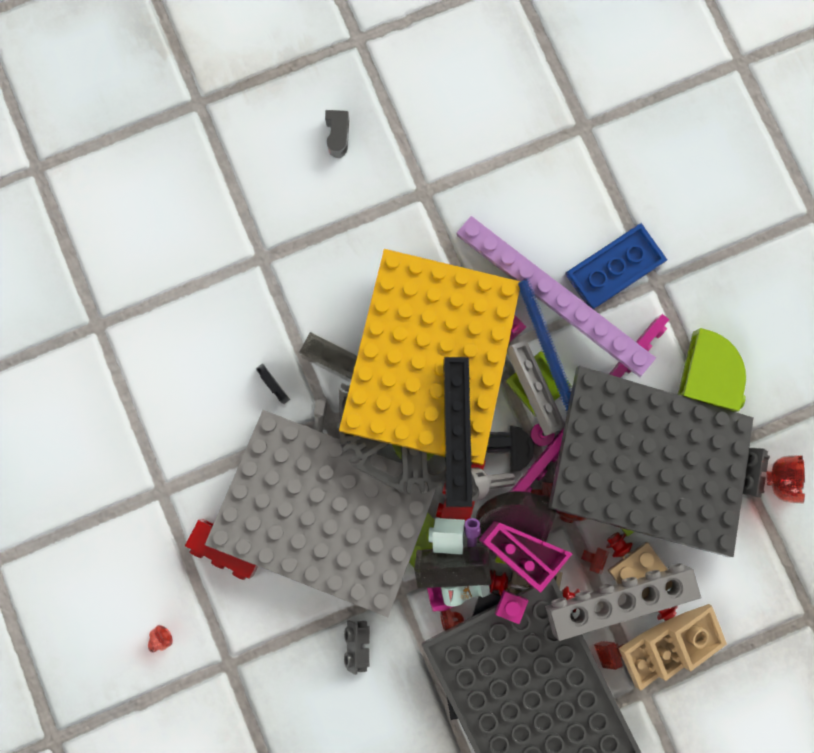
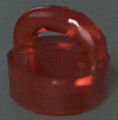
(447, 619)
(159, 639)

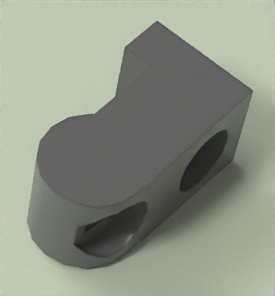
(338, 139)

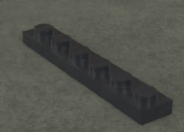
(457, 432)

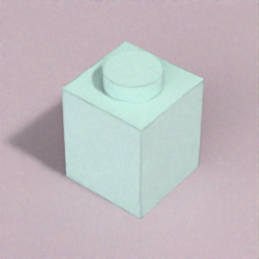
(447, 536)

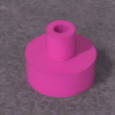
(538, 438)

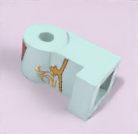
(457, 595)

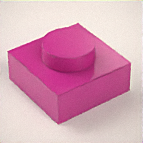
(511, 607)

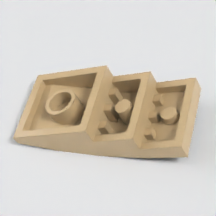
(673, 645)

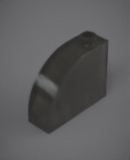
(519, 511)

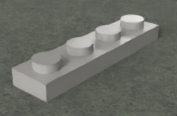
(535, 387)

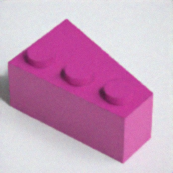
(526, 555)

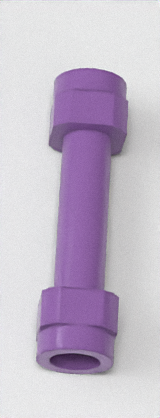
(472, 531)

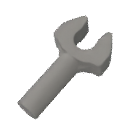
(319, 413)

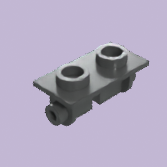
(756, 464)
(356, 658)

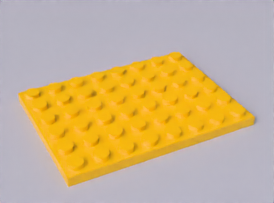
(413, 322)

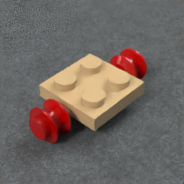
(636, 565)

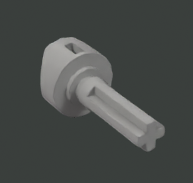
(482, 483)

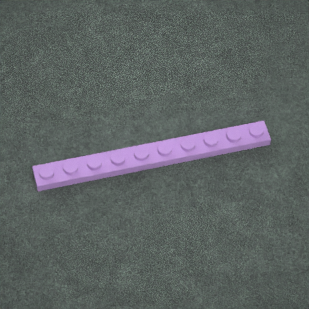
(557, 297)

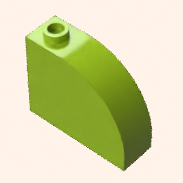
(713, 372)

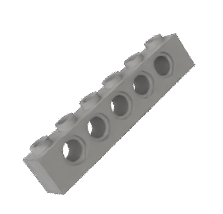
(683, 590)

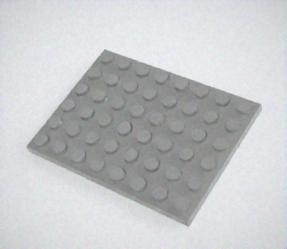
(317, 517)

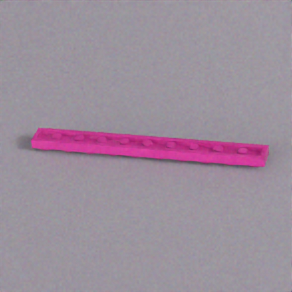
(551, 453)

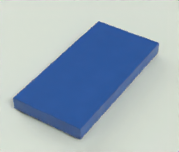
(616, 266)

